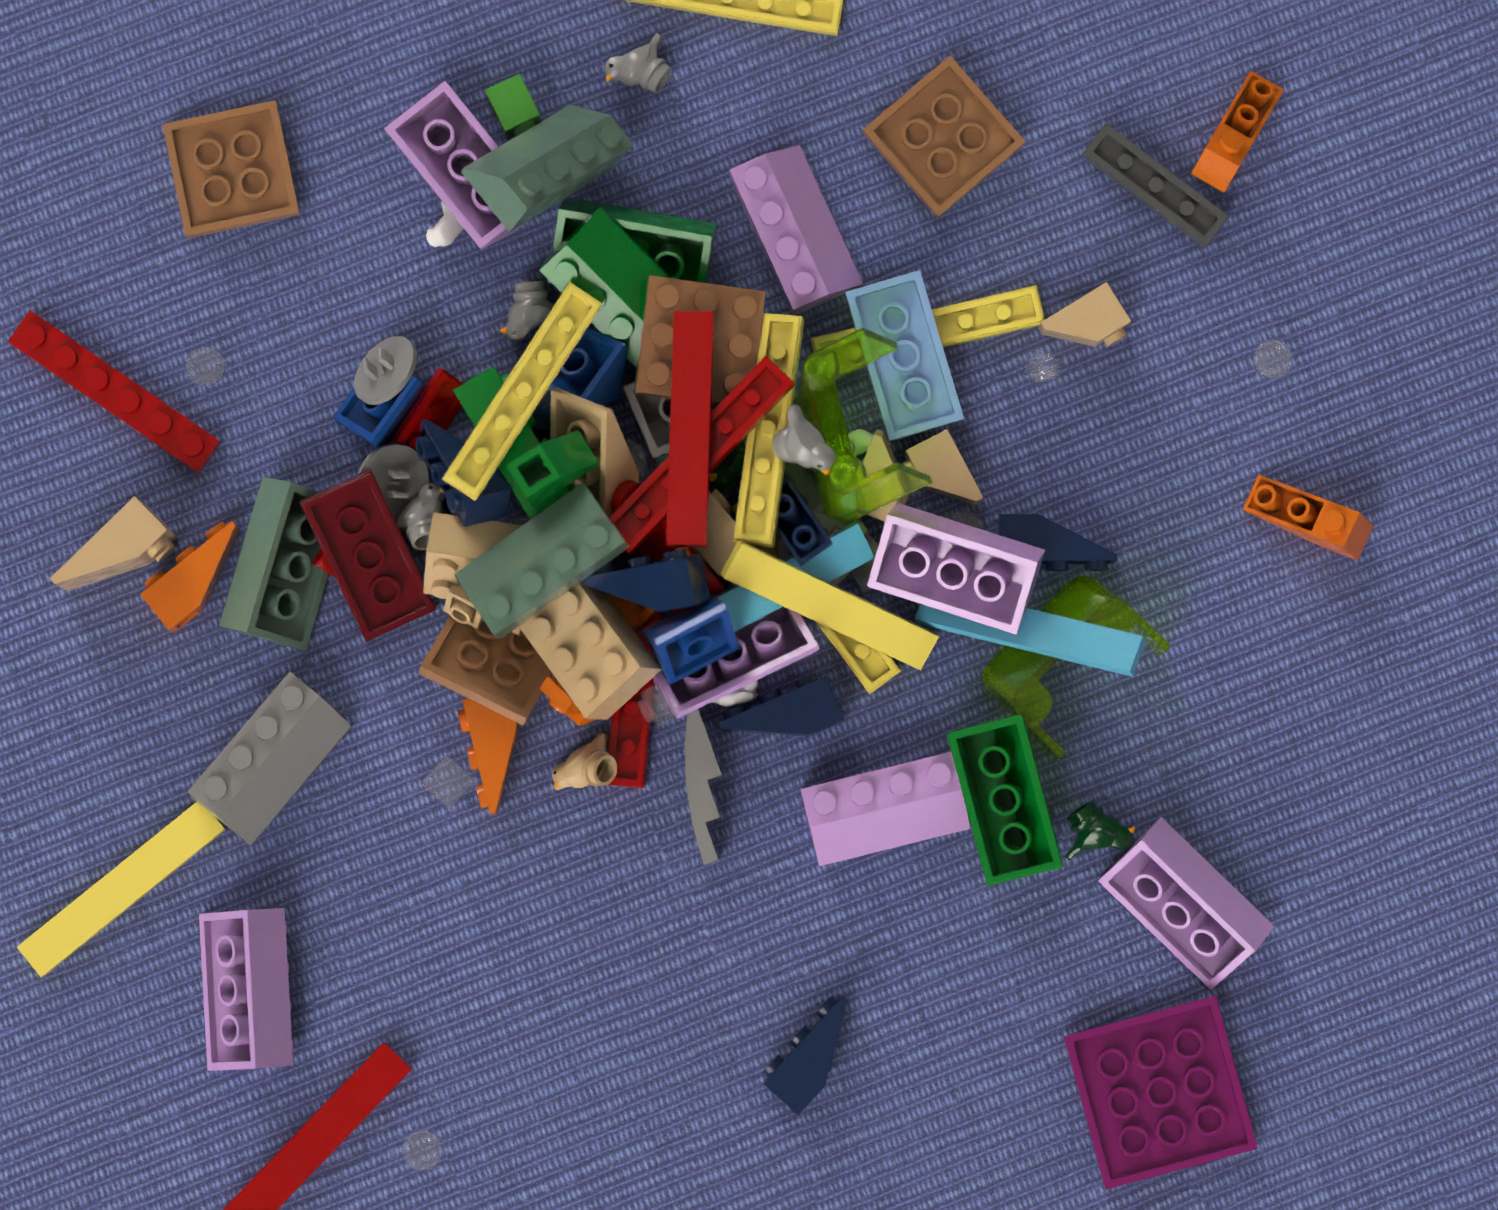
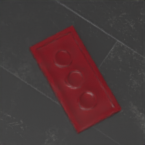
(367, 555)

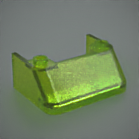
(847, 488)
(1015, 672)

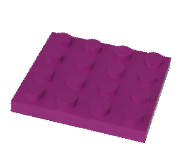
(1160, 1092)

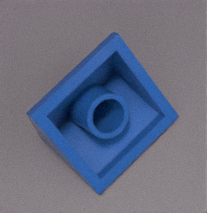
(593, 368)
(378, 422)
(692, 639)

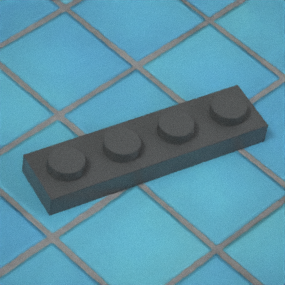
(1155, 186)

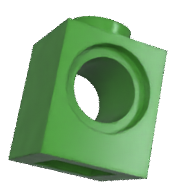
(513, 106)

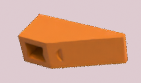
(1237, 131)
(1309, 517)
(189, 584)
(492, 749)

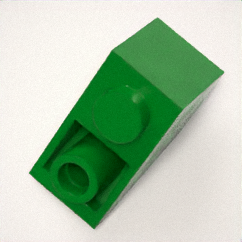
(552, 466)

